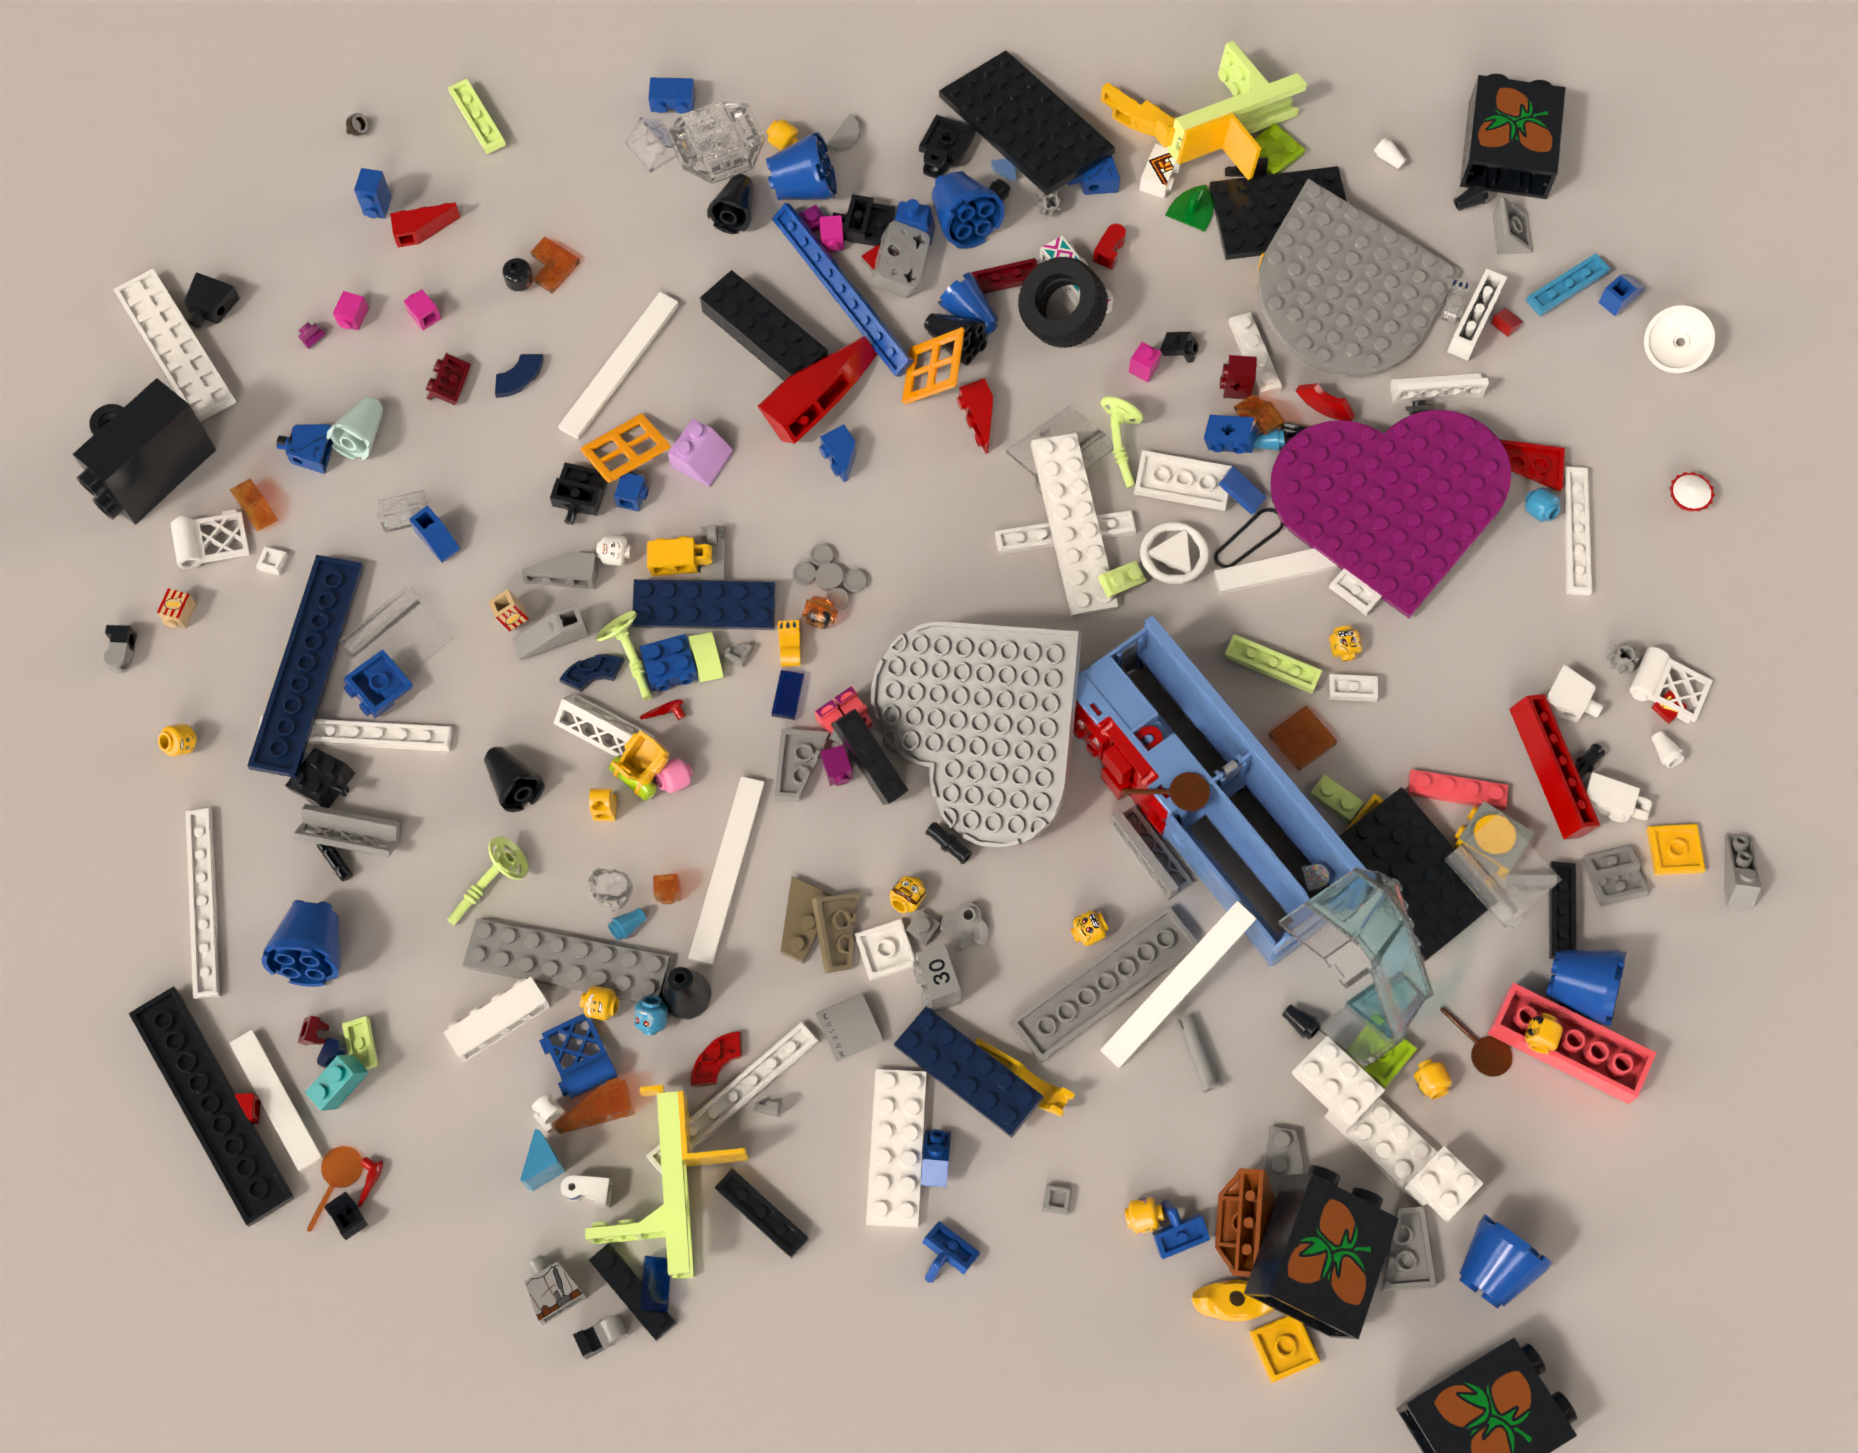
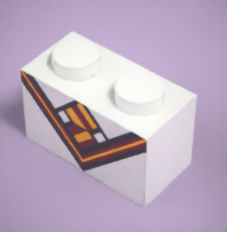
(1159, 172)

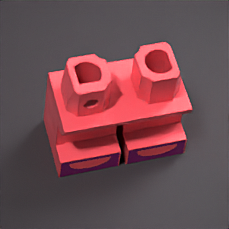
(843, 703)

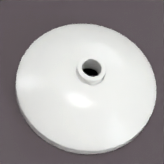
(1678, 324)

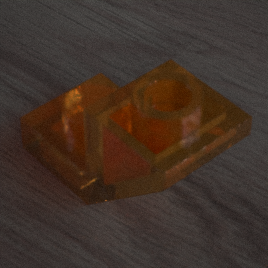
(1264, 413)
(253, 504)

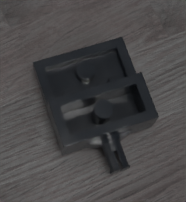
(866, 220)
(578, 491)
(321, 779)

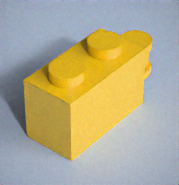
(676, 556)

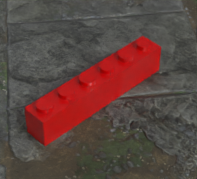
(1554, 767)

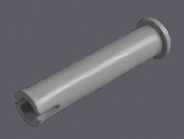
(1198, 1054)

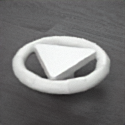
(1174, 553)

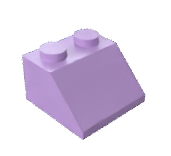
(699, 453)

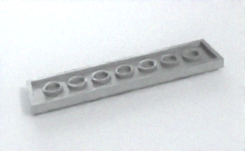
(564, 960)
(1104, 984)

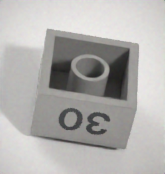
(938, 978)

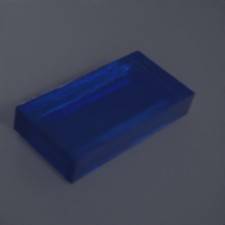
(787, 695)
(655, 1284)

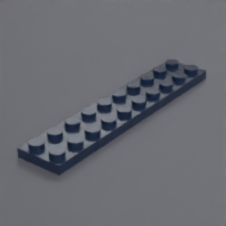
(305, 667)

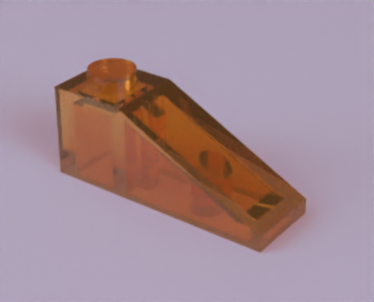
(601, 1106)

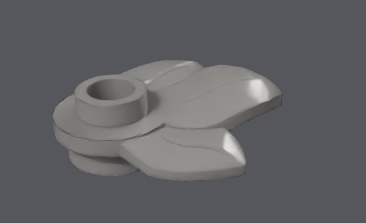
(965, 930)

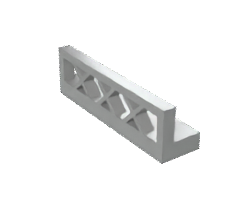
(348, 828)
(1146, 855)

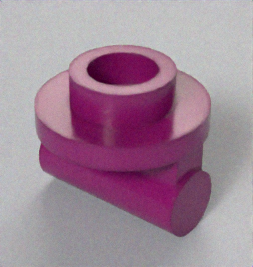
(310, 334)

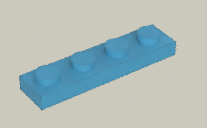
(1568, 284)

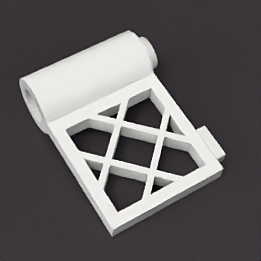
(189, 539)
(1651, 679)

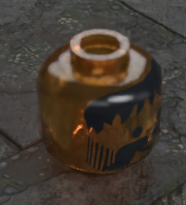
(819, 612)

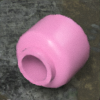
(674, 776)

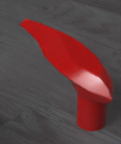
(666, 708)
(374, 1171)

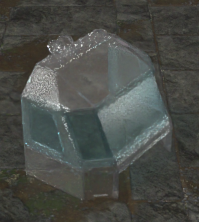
(1363, 930)

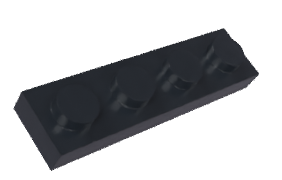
(1562, 909)
(761, 1213)
(628, 1288)

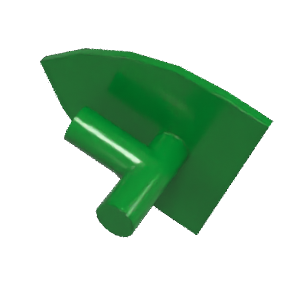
(1193, 208)

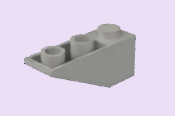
(551, 632)
(1740, 872)

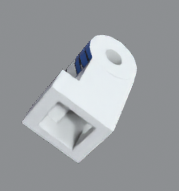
(586, 1187)

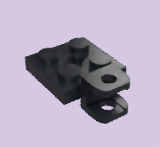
(941, 153)

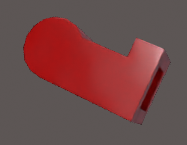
(1106, 249)

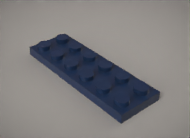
(704, 604)
(969, 1072)

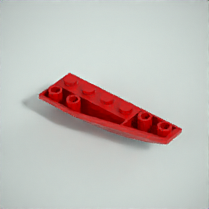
(815, 390)

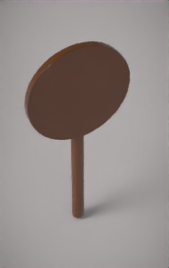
(1186, 791)
(1488, 1054)

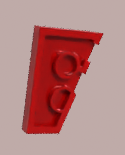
(1537, 462)

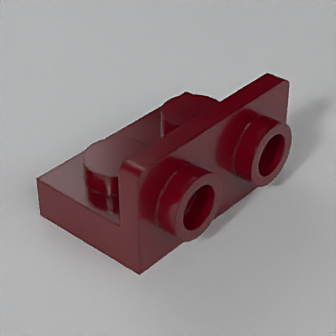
(448, 380)

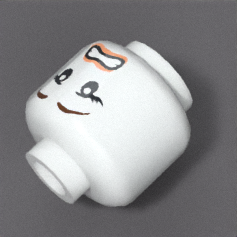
(613, 550)

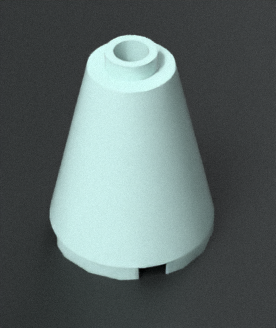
(356, 430)

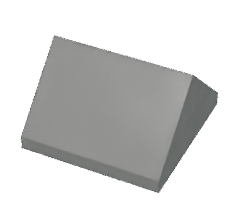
(1511, 228)

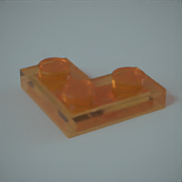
(557, 262)

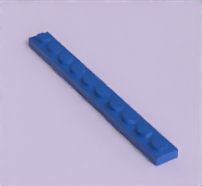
(842, 290)

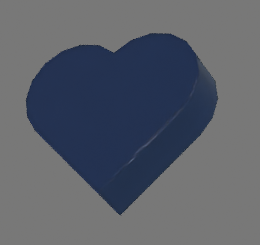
(329, 1051)

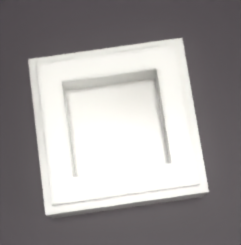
(272, 560)

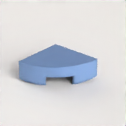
(1004, 168)

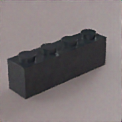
(869, 757)

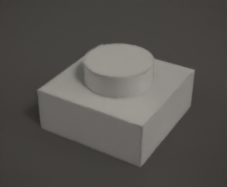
(923, 927)

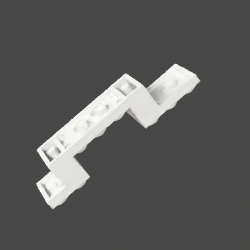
(1382, 1134)

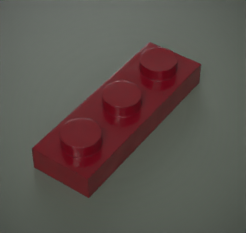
(1004, 276)

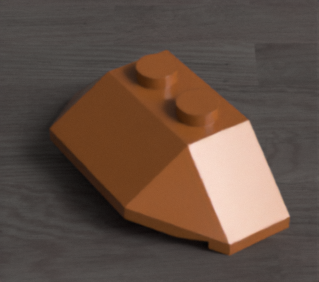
(1243, 1219)

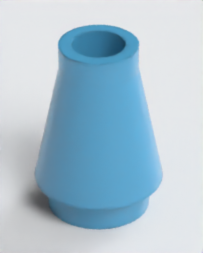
(1271, 441)
(626, 924)

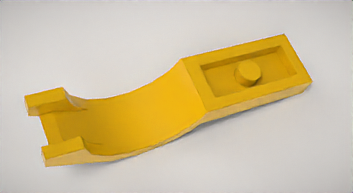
(1054, 1097)

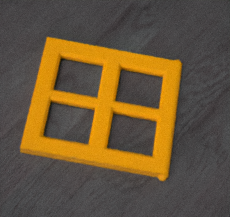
(933, 387)
(625, 448)

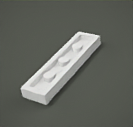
(1251, 344)

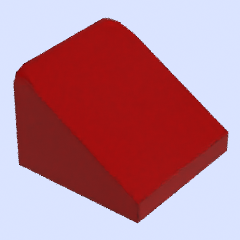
(1506, 322)
(250, 1105)

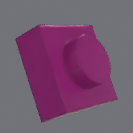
(811, 217)

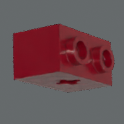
(1238, 377)

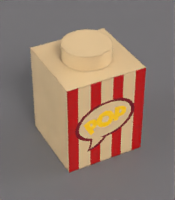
(176, 608)
(508, 610)

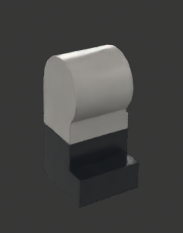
(121, 647)
(601, 1336)

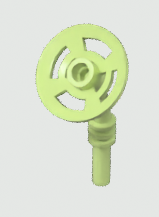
(1119, 413)
(619, 630)
(502, 865)

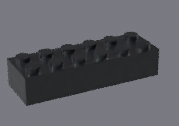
(760, 326)

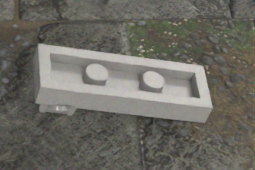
(715, 537)

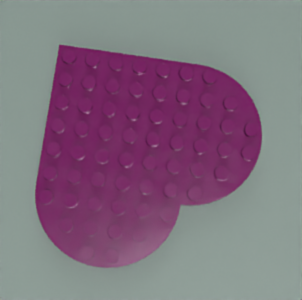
(1393, 502)

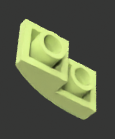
(706, 657)

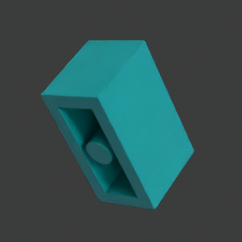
(336, 1082)

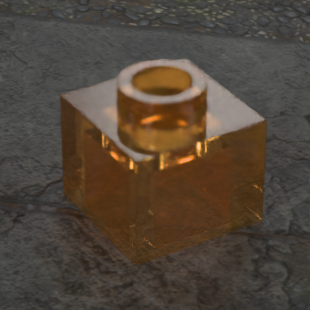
(666, 888)

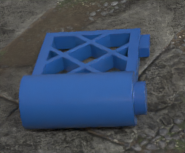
(583, 1074)

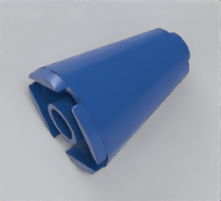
(968, 301)

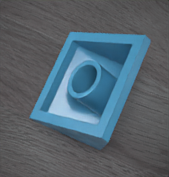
(541, 1163)

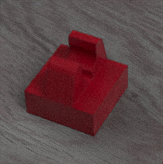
(309, 1029)

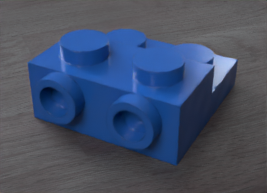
(668, 663)
(377, 684)

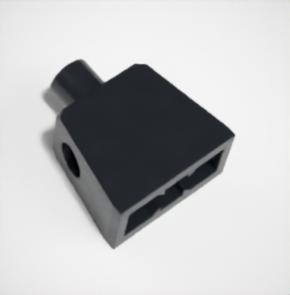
(209, 300)

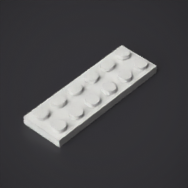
(896, 1148)

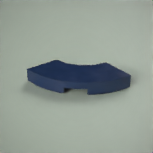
(519, 376)
(592, 669)

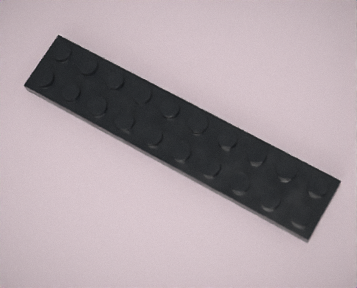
(211, 1106)

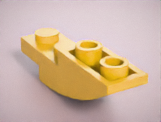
(1130, 113)

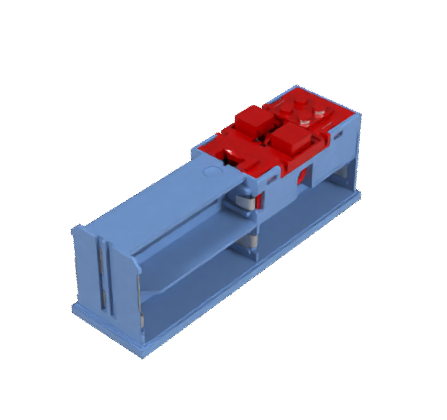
(1147, 754)

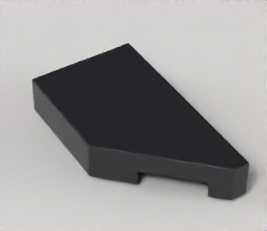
(1260, 169)

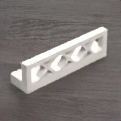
(1438, 388)
(600, 720)

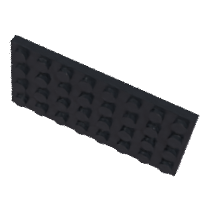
(1026, 122)

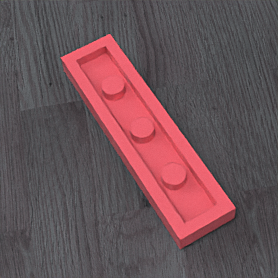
(1457, 789)

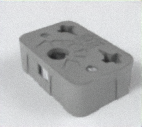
(900, 259)

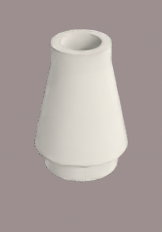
(1389, 153)
(1667, 750)

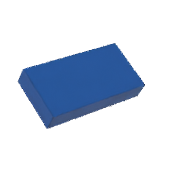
(1242, 490)

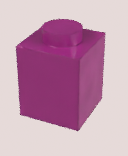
(836, 765)

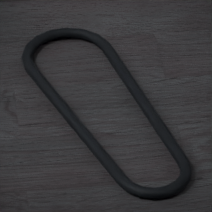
(1239, 531)

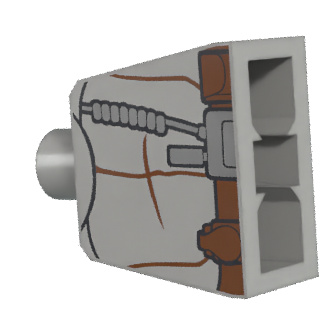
(551, 1290)

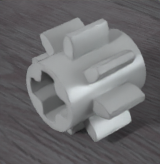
(1042, 203)
(1622, 658)

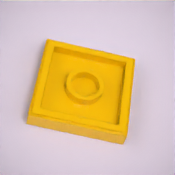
(1675, 849)
(1284, 1348)

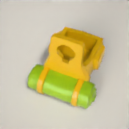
(640, 763)

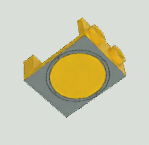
(1480, 817)

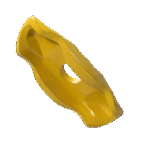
(1215, 1302)

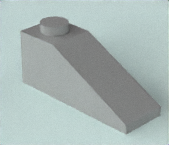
(567, 570)

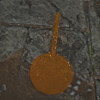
(339, 1169)

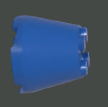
(803, 170)
(966, 209)
(305, 945)
(1587, 982)
(1500, 1263)

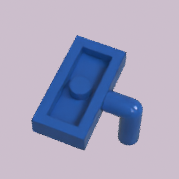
(1180, 1234)
(949, 1249)

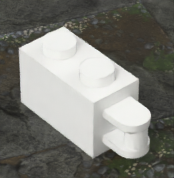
(1616, 799)

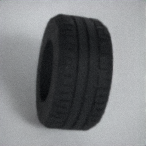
(1043, 283)

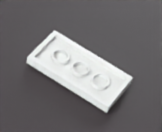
(1181, 480)

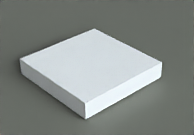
(885, 949)

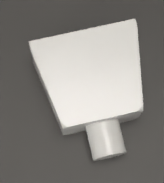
(1572, 696)

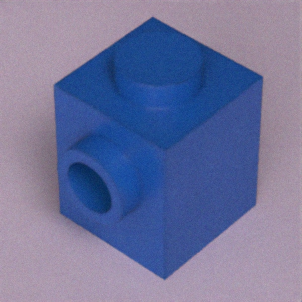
(631, 491)

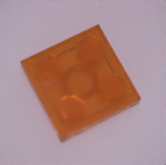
(1302, 738)

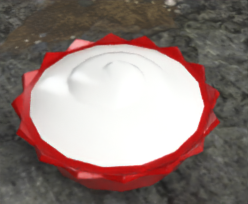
(1691, 492)

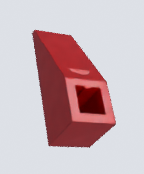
(419, 224)
(978, 405)

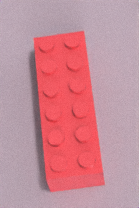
(1584, 1049)

